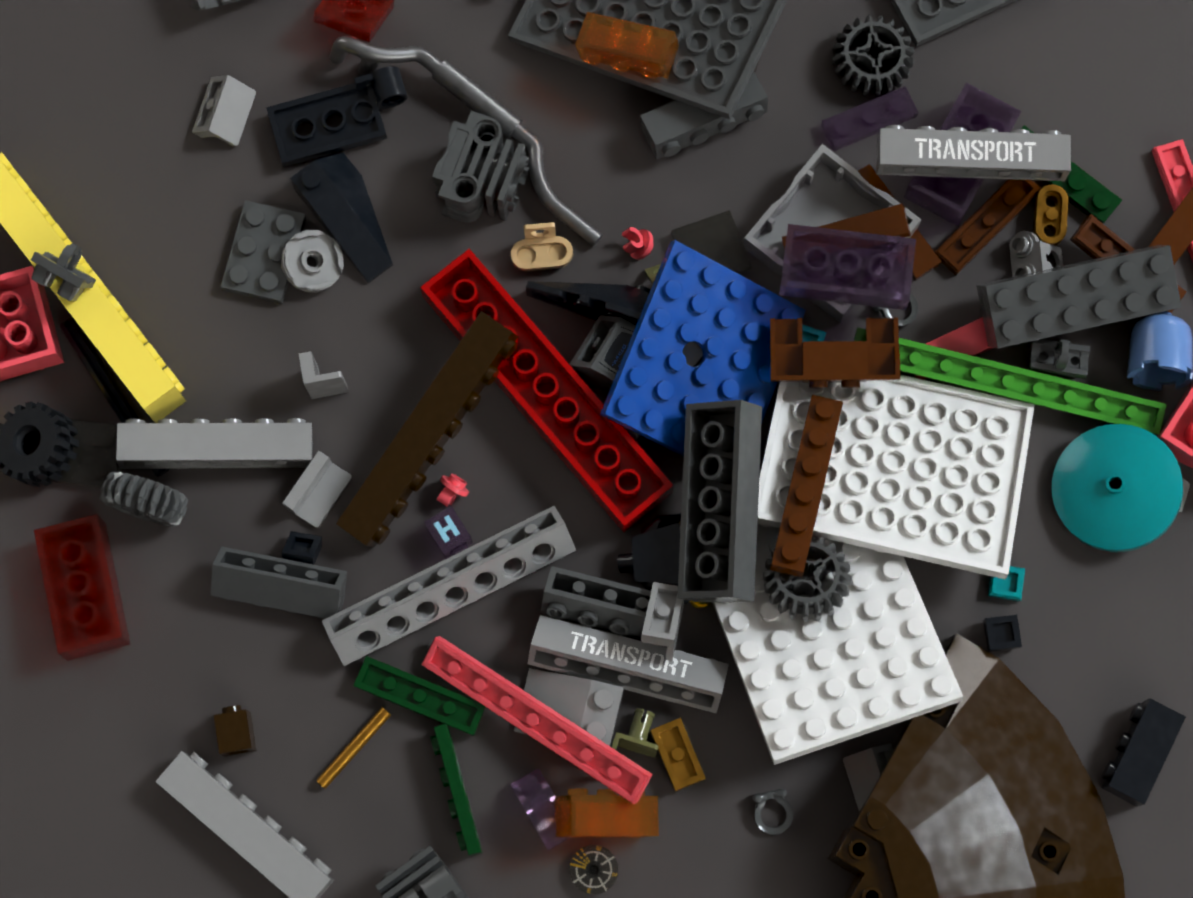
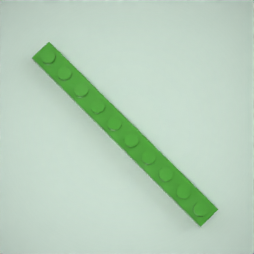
(1027, 385)

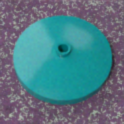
(1123, 516)

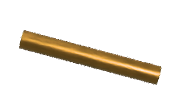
(353, 747)

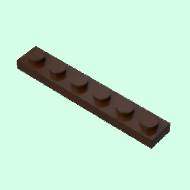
(806, 486)

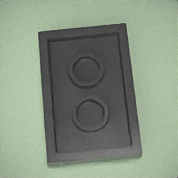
(257, 250)

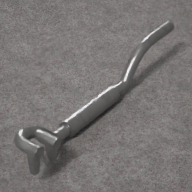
(479, 102)

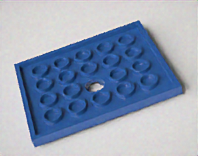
(703, 305)

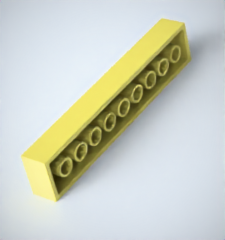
(96, 308)

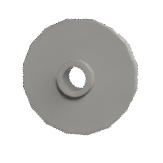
(326, 254)

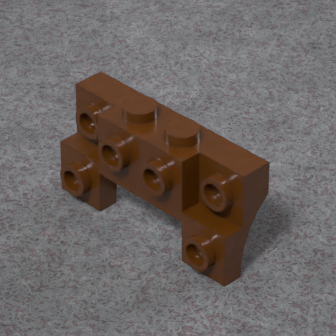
(834, 360)

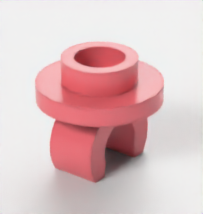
(640, 242)
(453, 487)

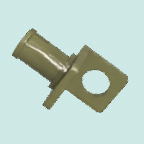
(637, 737)

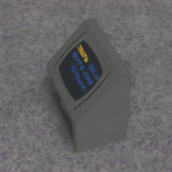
(603, 351)

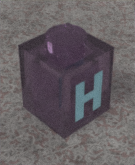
(448, 532)

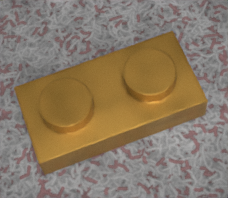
(677, 754)

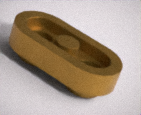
(1051, 217)

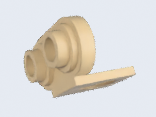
(541, 250)

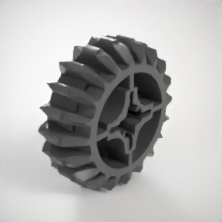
(895, 50)
(143, 498)
(788, 593)

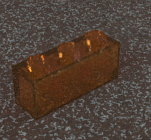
(627, 45)
(605, 815)

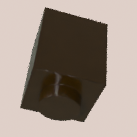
(234, 731)

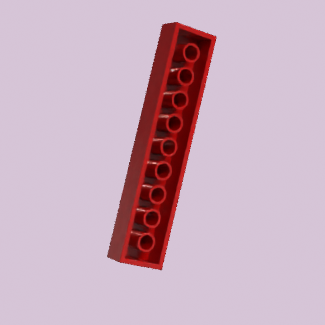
(552, 395)

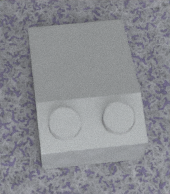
(581, 700)

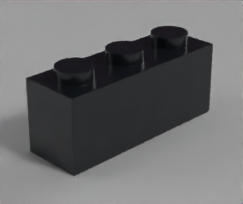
(1142, 751)

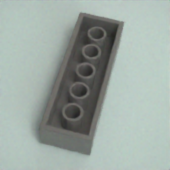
(1079, 296)
(720, 502)

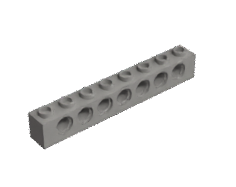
(448, 585)

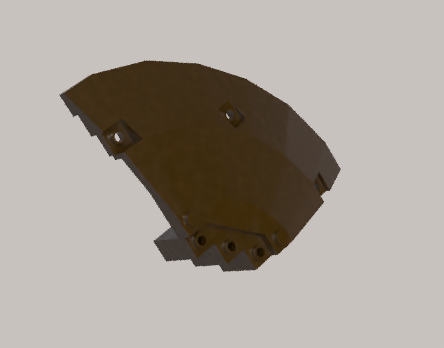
(979, 800)

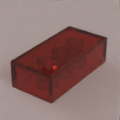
(81, 587)

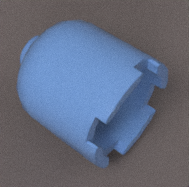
(1160, 352)

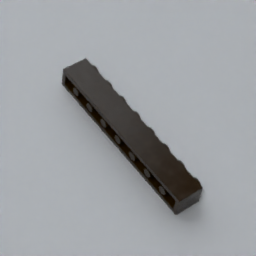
(428, 430)

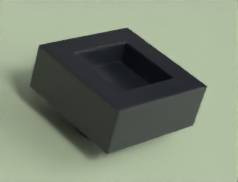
(302, 547)
(1002, 633)

